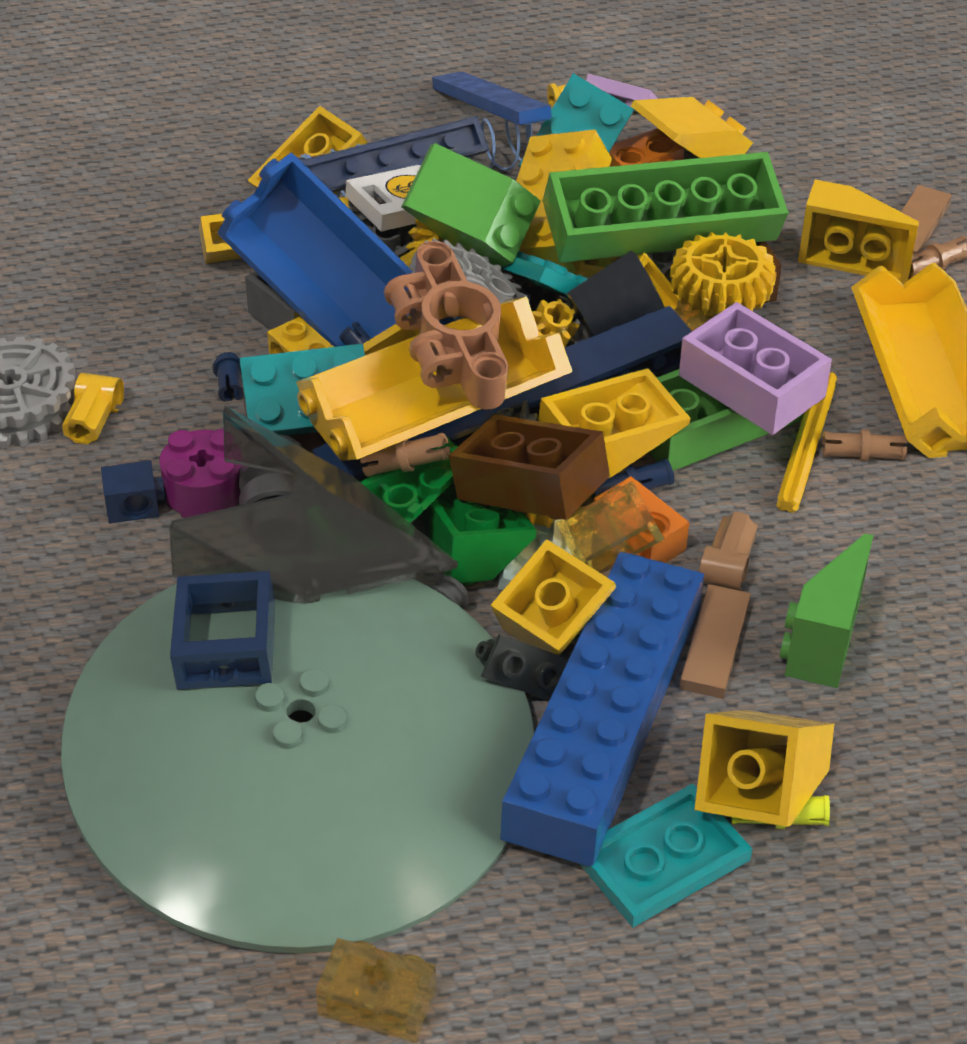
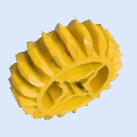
(722, 271)

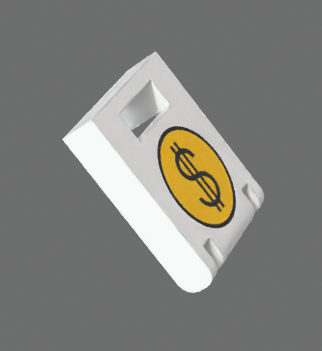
(392, 188)

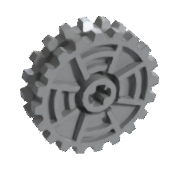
(34, 390)

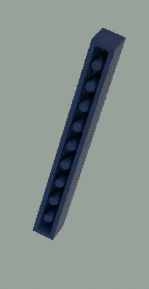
(624, 349)

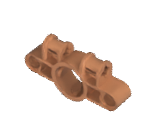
(457, 356)

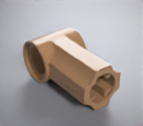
(729, 556)

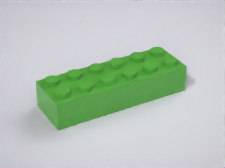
(662, 205)

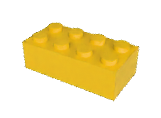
(555, 154)

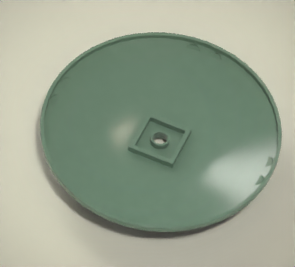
(290, 827)

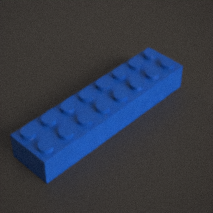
(602, 711)

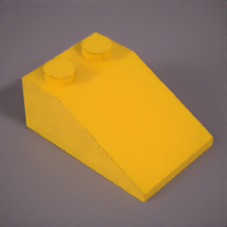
(695, 125)
(315, 137)
(855, 232)
(629, 410)

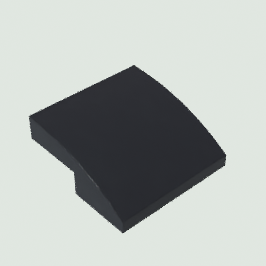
(615, 295)

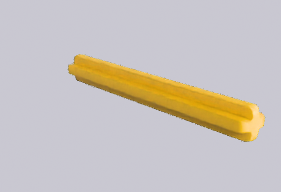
(804, 451)

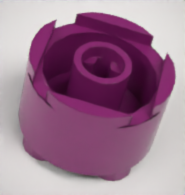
(196, 474)

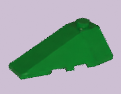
(414, 490)
(476, 535)

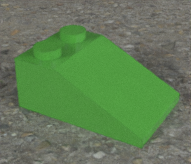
(471, 205)
(826, 617)

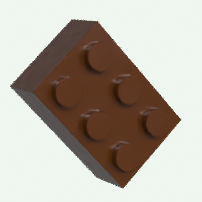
(530, 466)

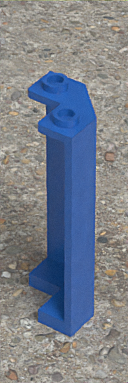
(314, 251)

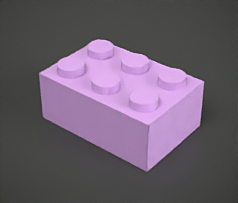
(754, 367)

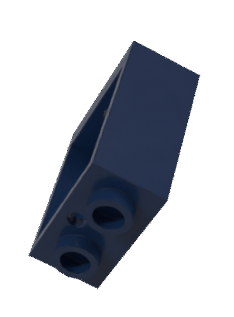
(248, 659)

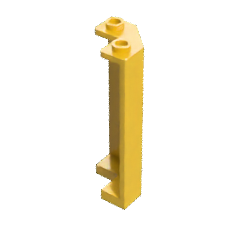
(921, 352)
(384, 400)

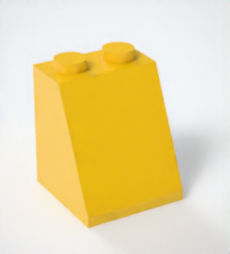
(761, 765)

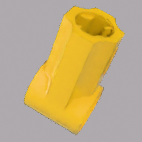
(93, 402)

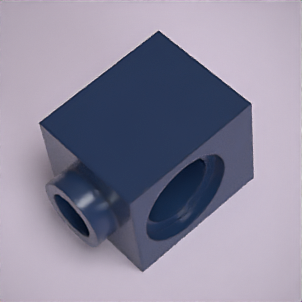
(131, 491)

